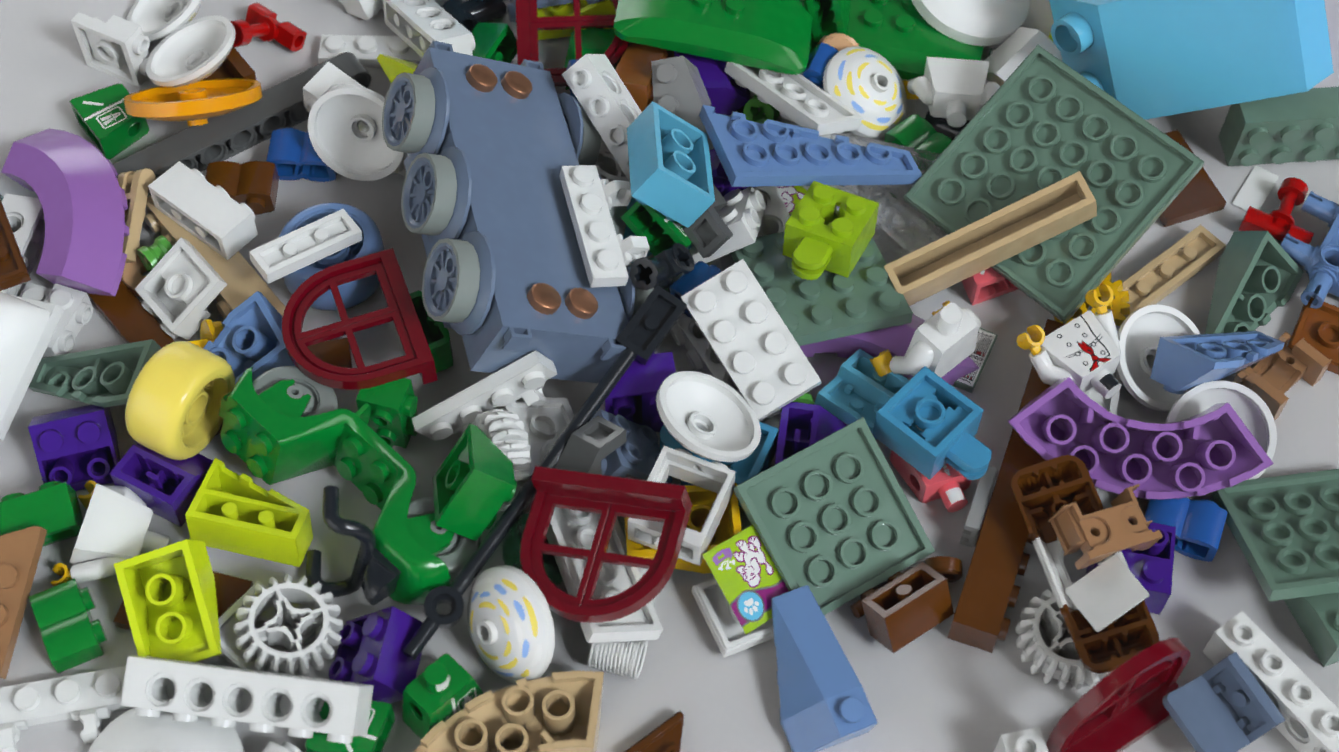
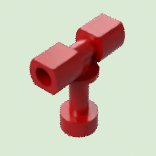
(266, 27)
(1280, 222)

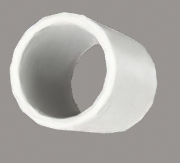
(618, 657)

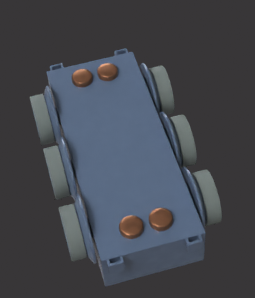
(494, 214)

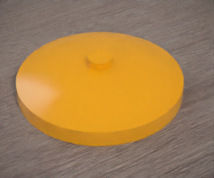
(193, 101)

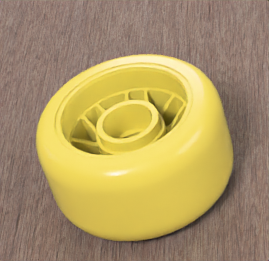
(178, 400)

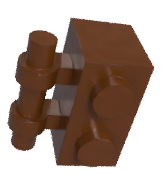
(905, 606)

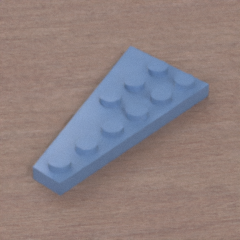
(797, 156)

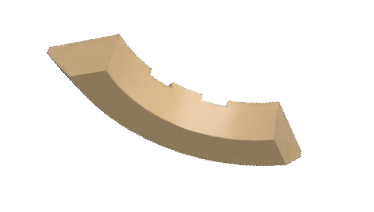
(530, 716)

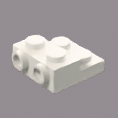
(113, 46)
(743, 218)
(180, 290)
(76, 314)

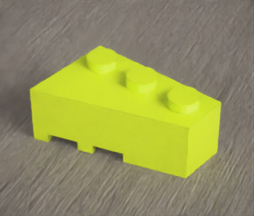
(247, 519)

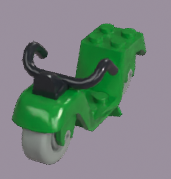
(294, 427)

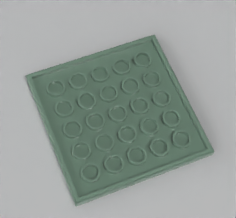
(1035, 133)

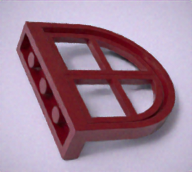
(529, 23)
(399, 310)
(610, 498)
(1123, 703)

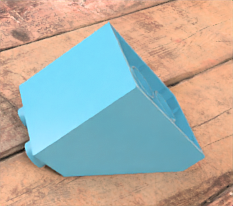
(1194, 52)

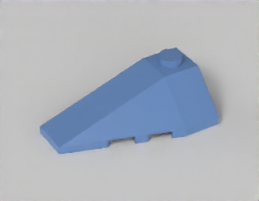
(252, 338)
(1204, 358)
(817, 685)

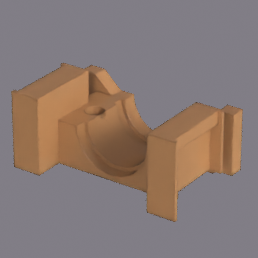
(1281, 371)
(1104, 531)

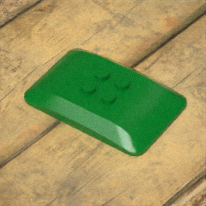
(744, 32)
(902, 36)

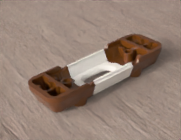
(1039, 495)

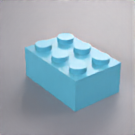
(670, 165)

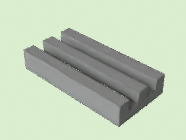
(978, 507)

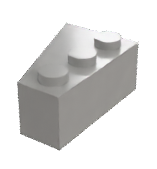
(680, 90)

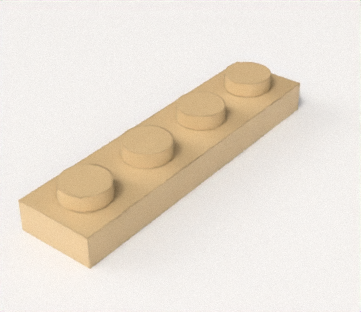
(1172, 268)

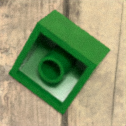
(472, 485)

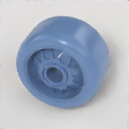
(351, 292)

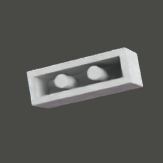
(204, 209)

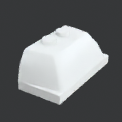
(24, 336)

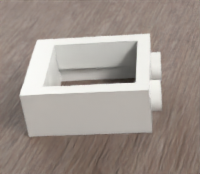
(696, 471)

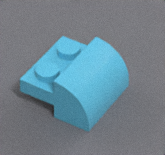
(859, 390)

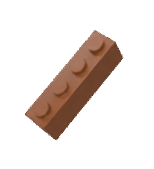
(636, 71)

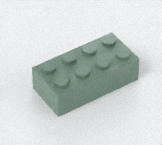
(1283, 129)

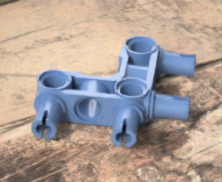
(1318, 261)

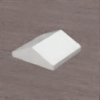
(1015, 50)

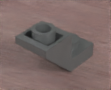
(709, 230)
(591, 445)

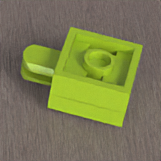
(826, 238)

